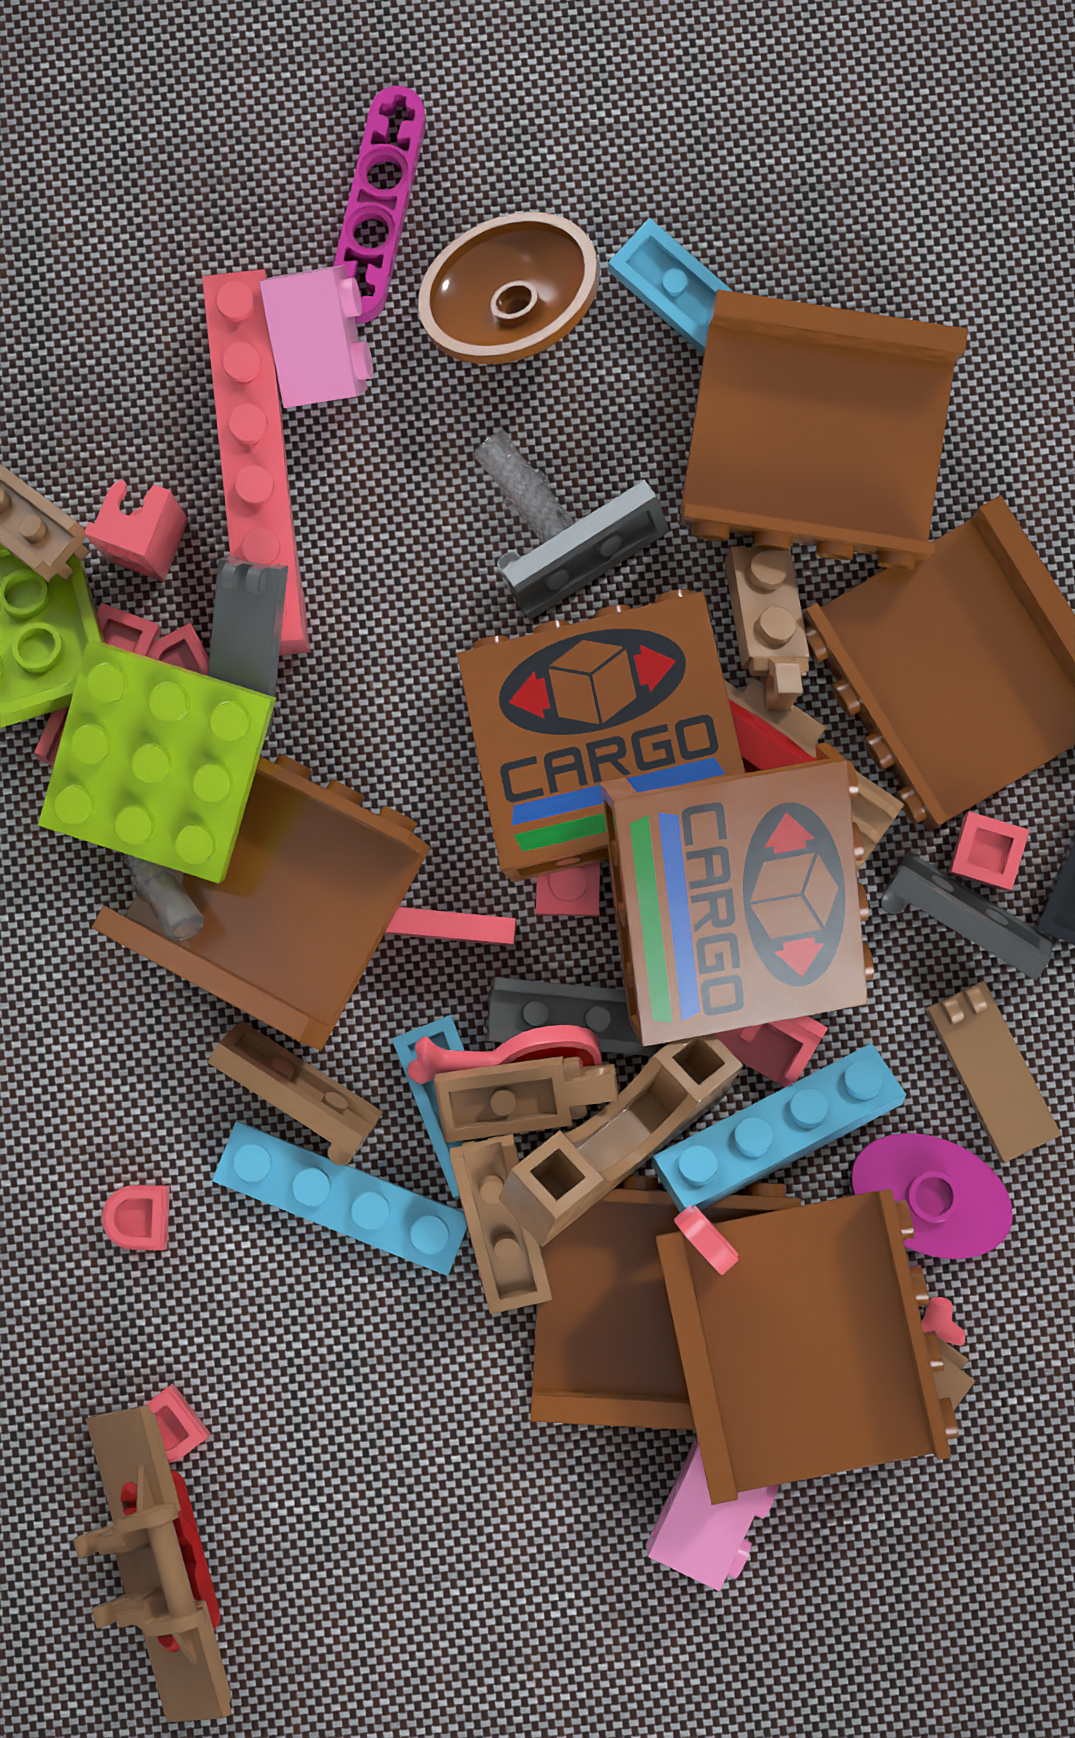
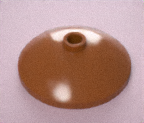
(509, 288)

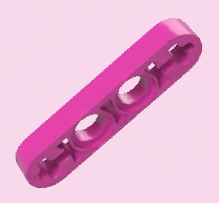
(381, 205)

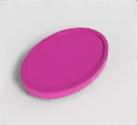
(951, 1193)

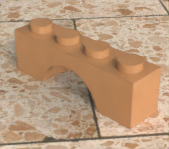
(586, 1163)

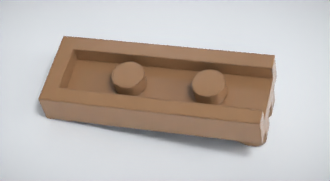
(37, 529)
(992, 1072)
(297, 1090)
(504, 1250)

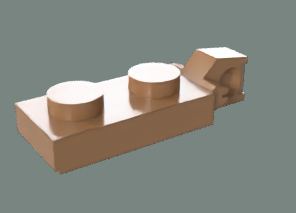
(768, 621)
(520, 1096)

